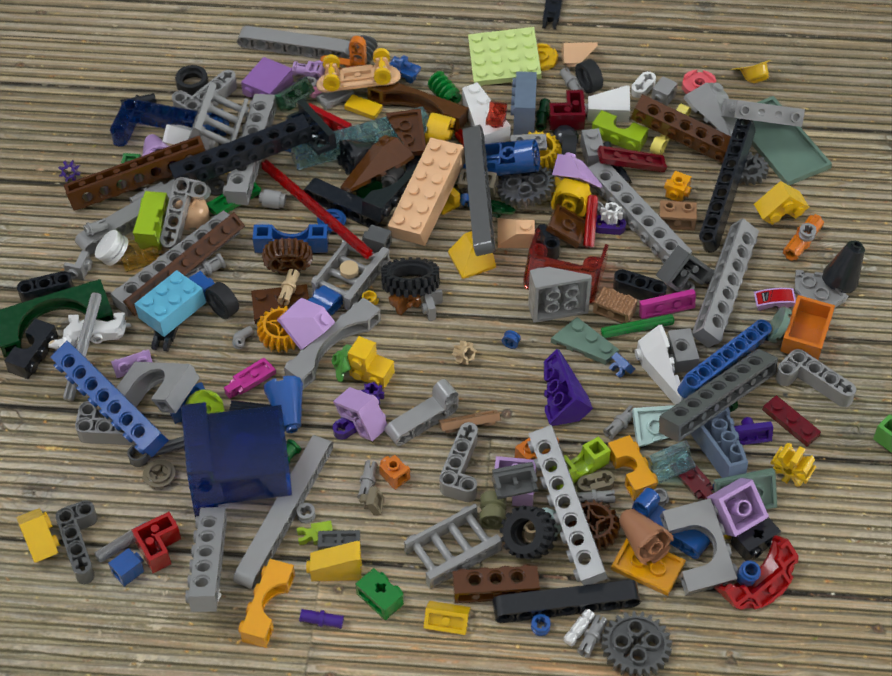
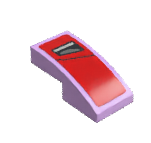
(775, 297)

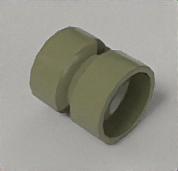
(492, 510)

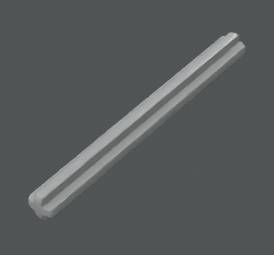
(84, 338)

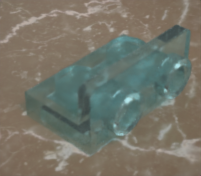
(672, 461)

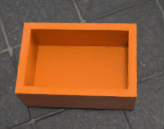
(808, 326)

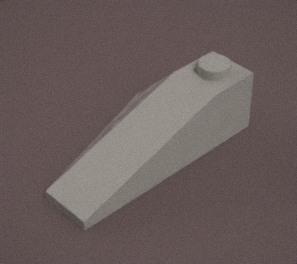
(709, 102)

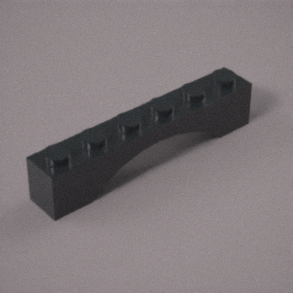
(381, 202)

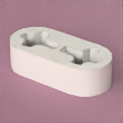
(650, 79)

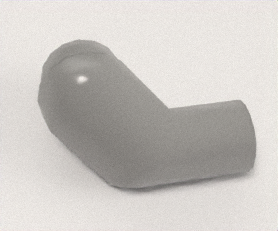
(240, 336)

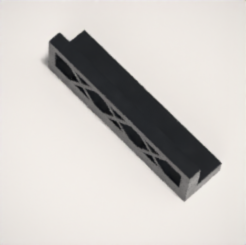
(318, 128)

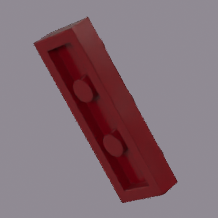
(791, 420)

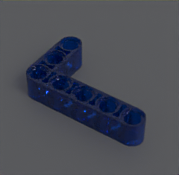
(147, 113)

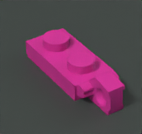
(249, 378)

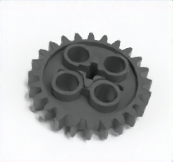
(620, 632)

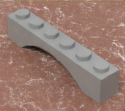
(358, 319)

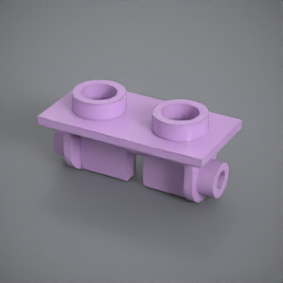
(122, 365)

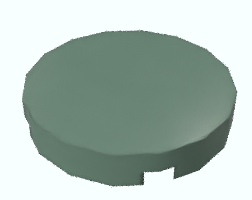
(779, 324)

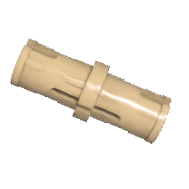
(288, 287)

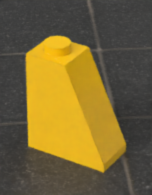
(336, 563)

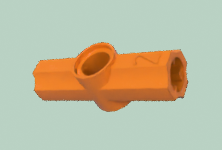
(796, 245)

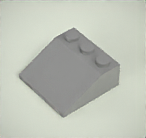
(558, 293)

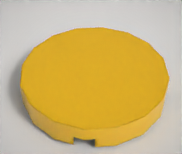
(548, 56)

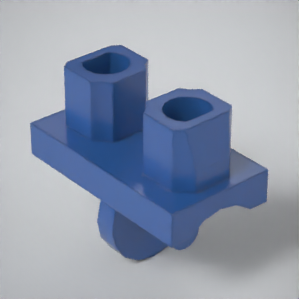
(407, 69)

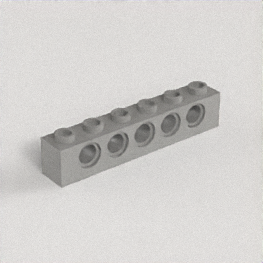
(207, 560)

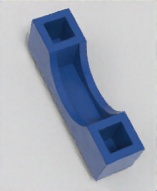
(315, 235)

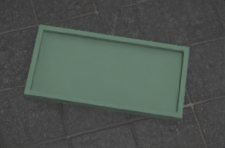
(788, 150)

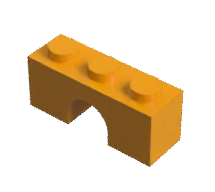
(627, 454)

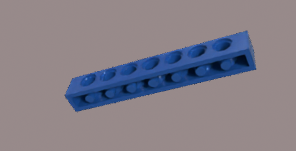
(99, 389)

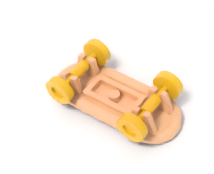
(358, 76)

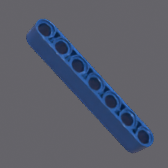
(725, 357)

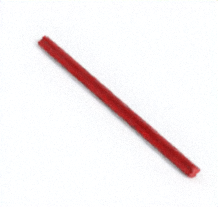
(317, 209)

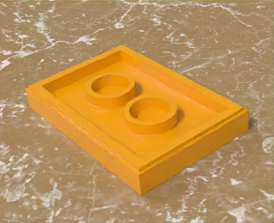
(657, 576)

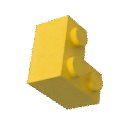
(780, 201)
(368, 365)
(37, 535)

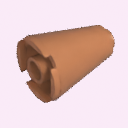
(645, 536)

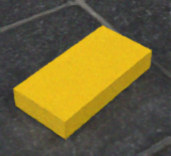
(363, 107)

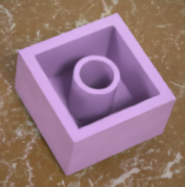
(739, 506)

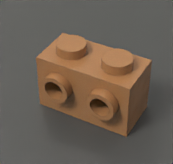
(678, 214)

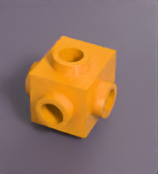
(678, 186)

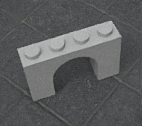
(175, 378)
(703, 518)

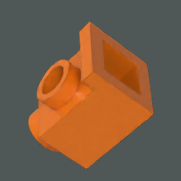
(394, 471)

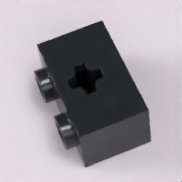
(756, 539)

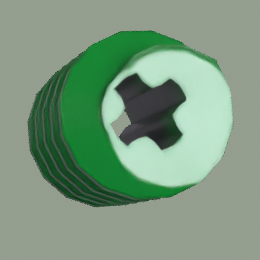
(443, 87)

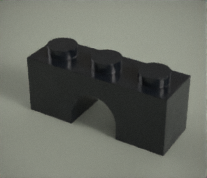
(26, 361)

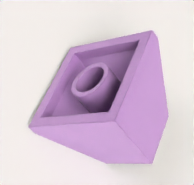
(570, 167)
(305, 322)

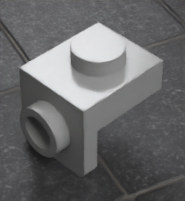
(81, 267)
(429, 303)

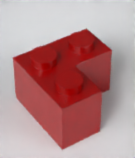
(154, 538)

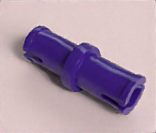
(321, 618)

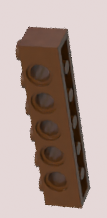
(681, 128)

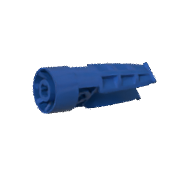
(512, 157)

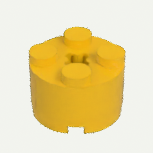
(439, 127)
(572, 195)

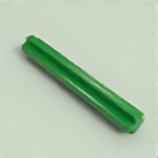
(636, 326)

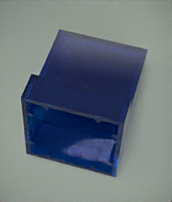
(235, 455)

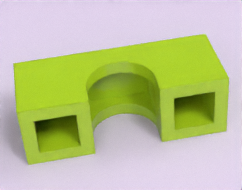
(629, 138)
(592, 457)

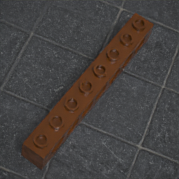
(127, 173)

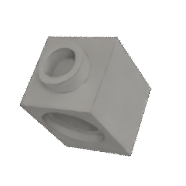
(664, 91)

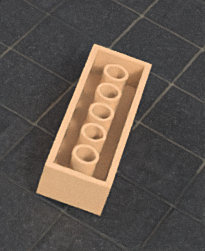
(427, 191)

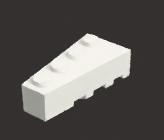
(478, 104)

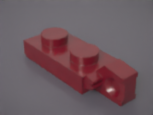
(696, 483)

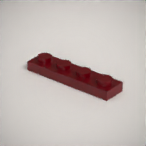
(631, 159)

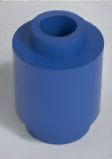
(748, 573)

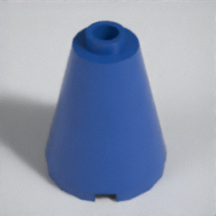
(289, 395)

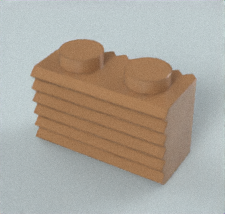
(615, 305)

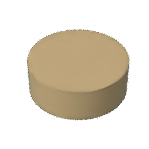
(349, 269)

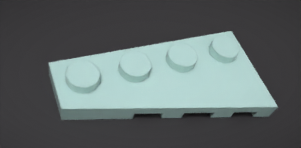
(647, 424)

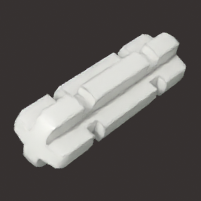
(579, 627)

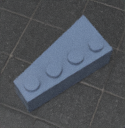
(722, 445)

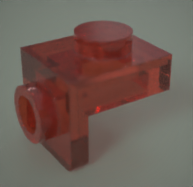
(497, 114)

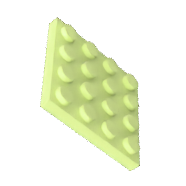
(502, 53)

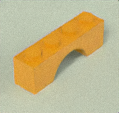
(275, 580)

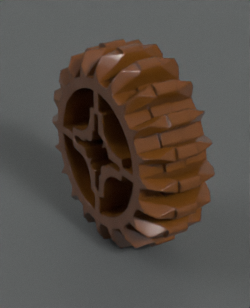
(287, 255)
(601, 518)

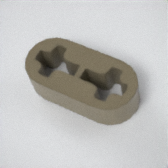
(595, 481)

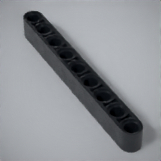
(727, 185)

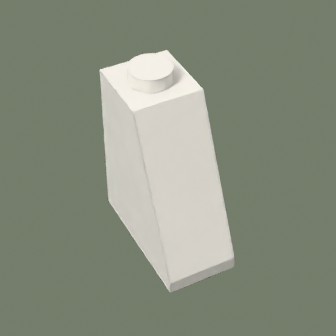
(612, 101)
(178, 133)

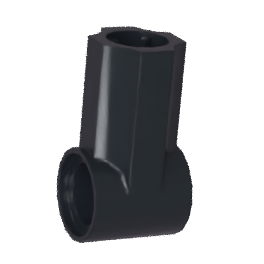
(550, 241)

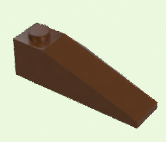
(382, 156)

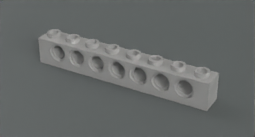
(241, 180)
(637, 212)
(162, 261)
(725, 283)
(594, 570)

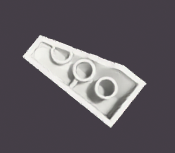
(655, 360)

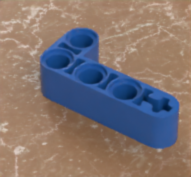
(689, 541)

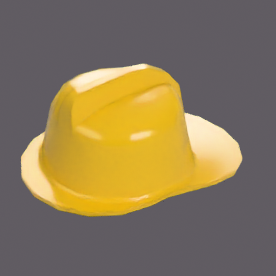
(755, 73)

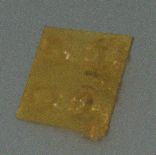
(137, 258)

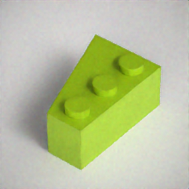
(151, 219)

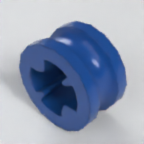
(511, 339)
(540, 631)

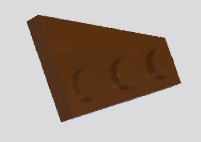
(409, 129)

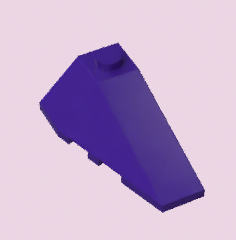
(565, 395)

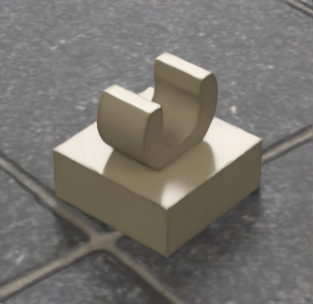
(373, 500)

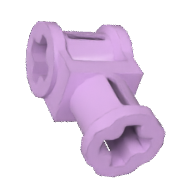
(309, 69)

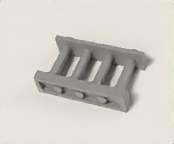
(207, 107)
(763, 112)
(361, 283)
(471, 556)

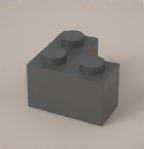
(681, 267)

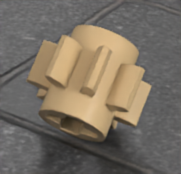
(464, 352)

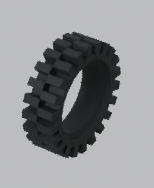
(427, 282)

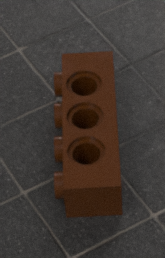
(485, 590)

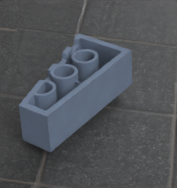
(523, 102)

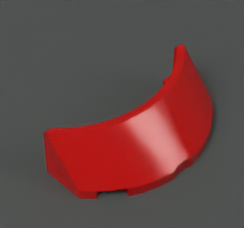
(772, 583)

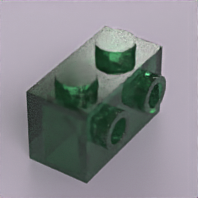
(293, 92)

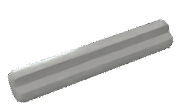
(116, 545)

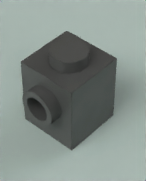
(377, 238)

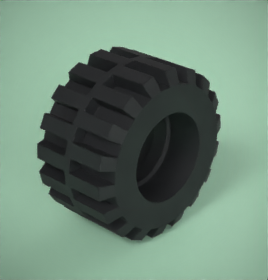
(513, 530)

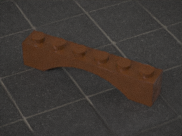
(404, 95)

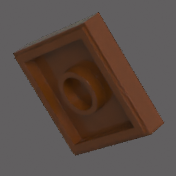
(566, 225)

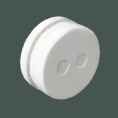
(111, 247)

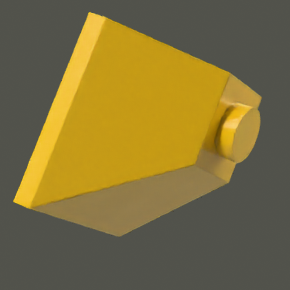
(465, 259)

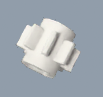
(611, 213)

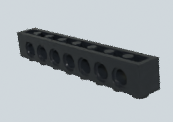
(243, 151)

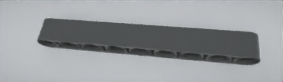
(479, 191)

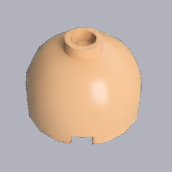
(197, 213)

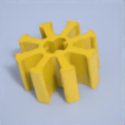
(793, 464)

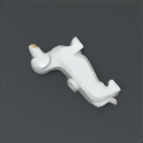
(101, 332)

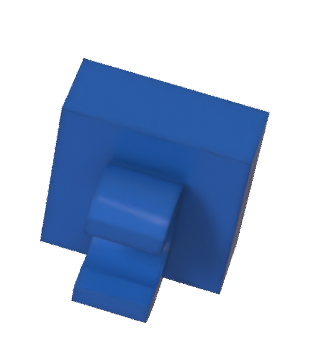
(623, 365)

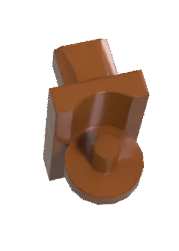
(402, 304)

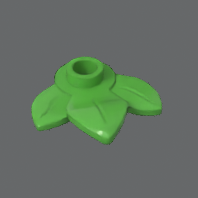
(341, 363)

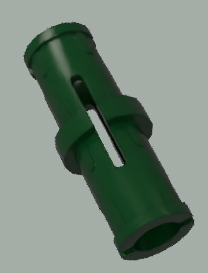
(542, 114)

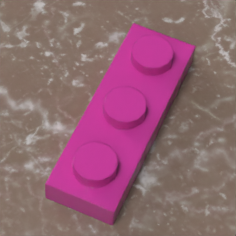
(667, 304)

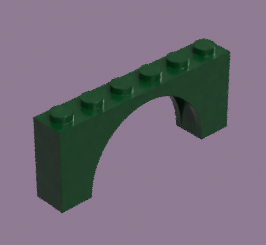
(17, 318)

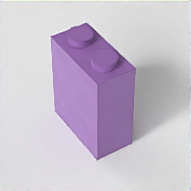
(267, 78)

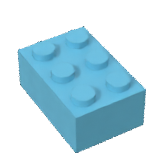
(170, 303)

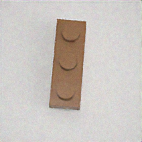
(487, 418)

